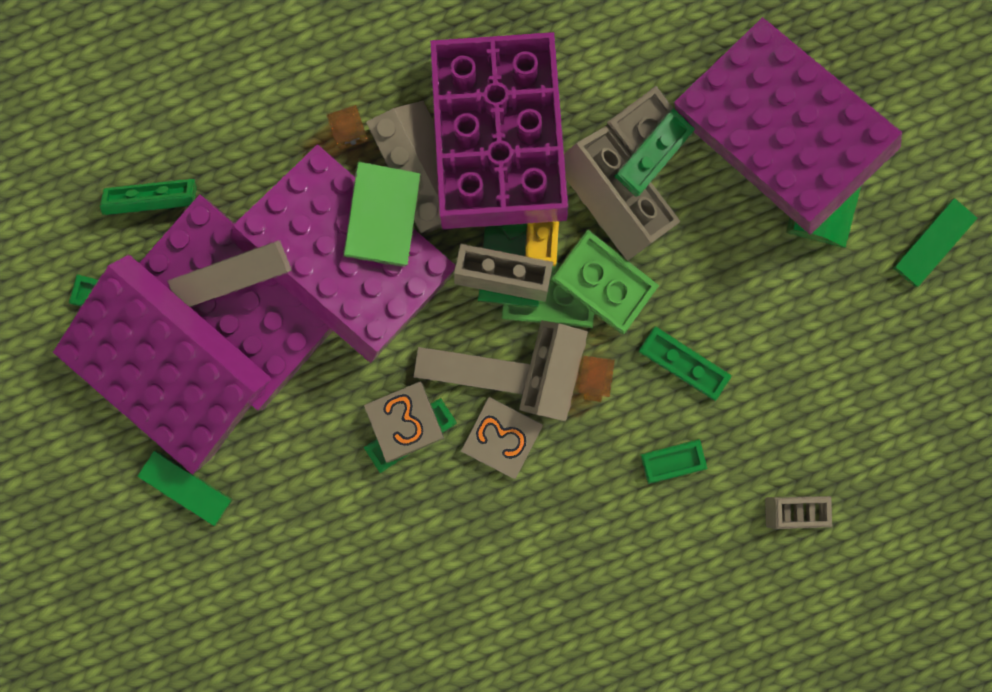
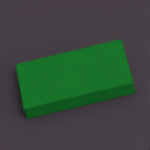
(673, 461)

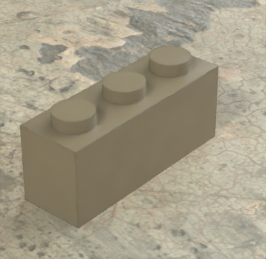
(503, 272)
(553, 370)

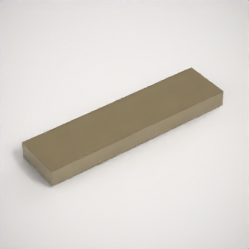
(231, 274)
(471, 370)

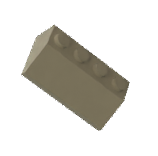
(409, 144)
(626, 219)

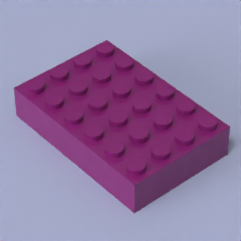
(788, 125)
(498, 131)
(353, 296)
(258, 319)
(160, 363)

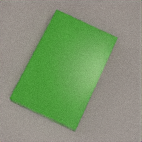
(382, 214)
(604, 282)
(558, 308)

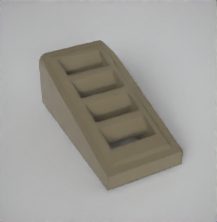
(779, 512)

